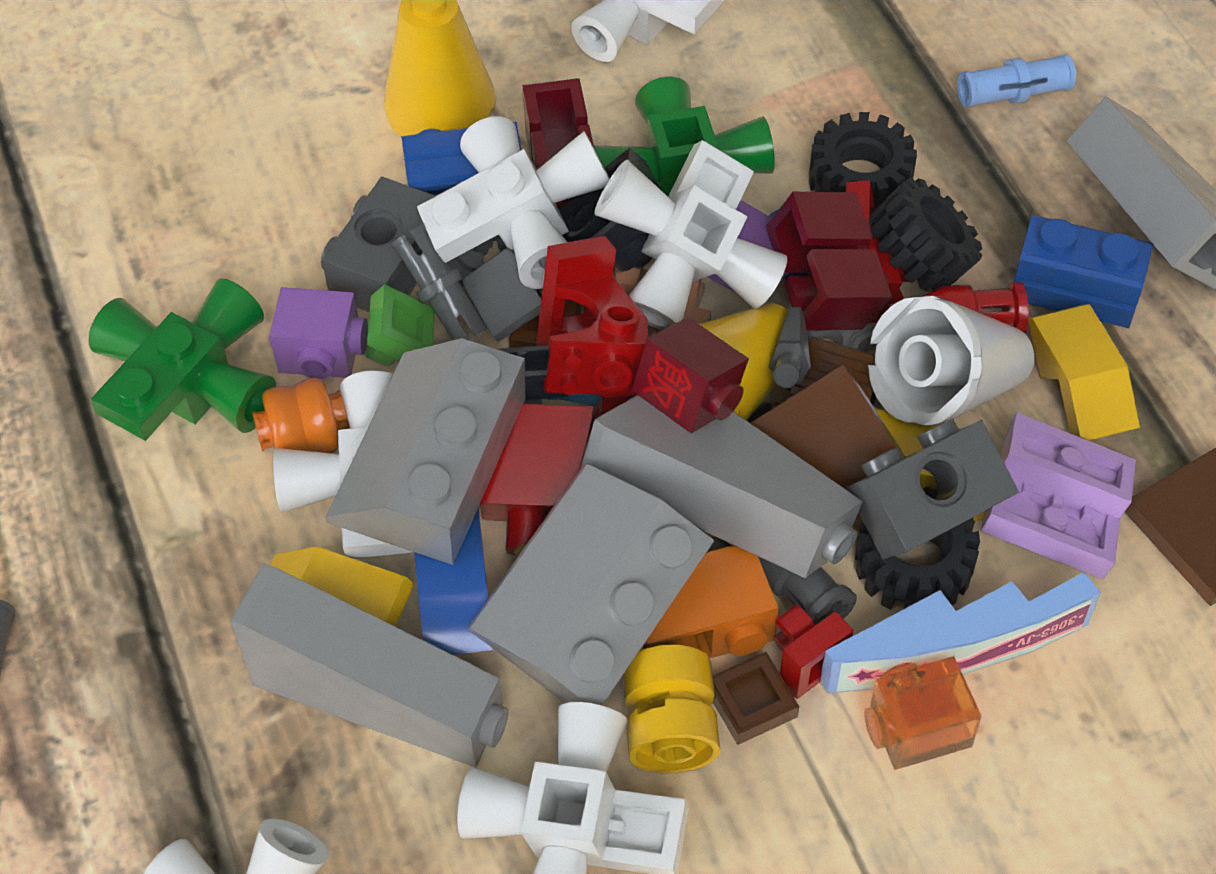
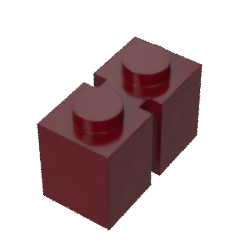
(553, 118)
(831, 240)

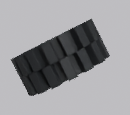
(865, 142)
(925, 235)
(912, 582)

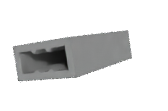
(1153, 186)
(729, 484)
(365, 669)

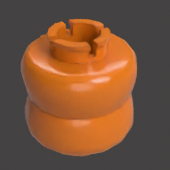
(301, 417)

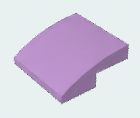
(1066, 497)

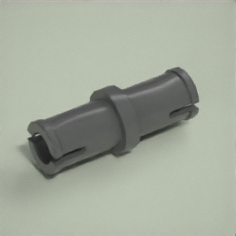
(439, 284)

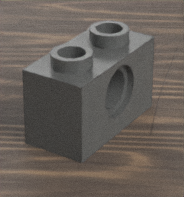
(363, 253)
(968, 481)

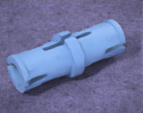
(1016, 80)

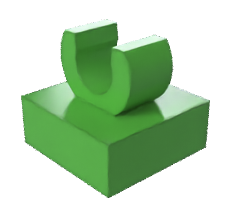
(397, 325)

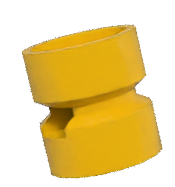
(670, 710)

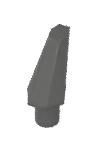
(791, 354)

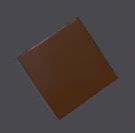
(753, 698)

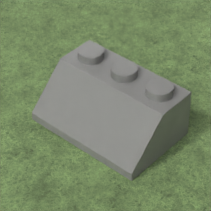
(432, 448)
(590, 586)

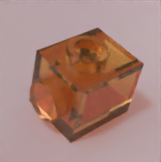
(922, 712)

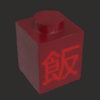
(690, 375)

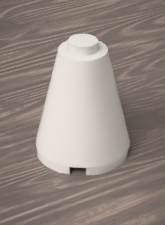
(944, 360)

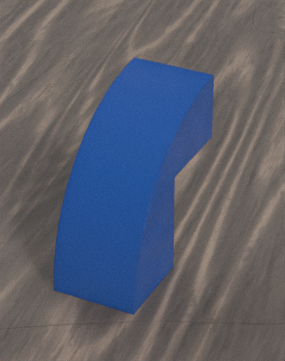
(453, 595)

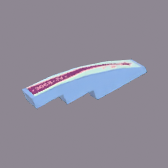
(977, 635)

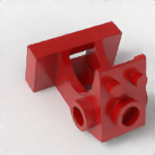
(605, 344)

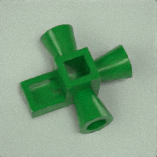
(677, 127)
(178, 363)

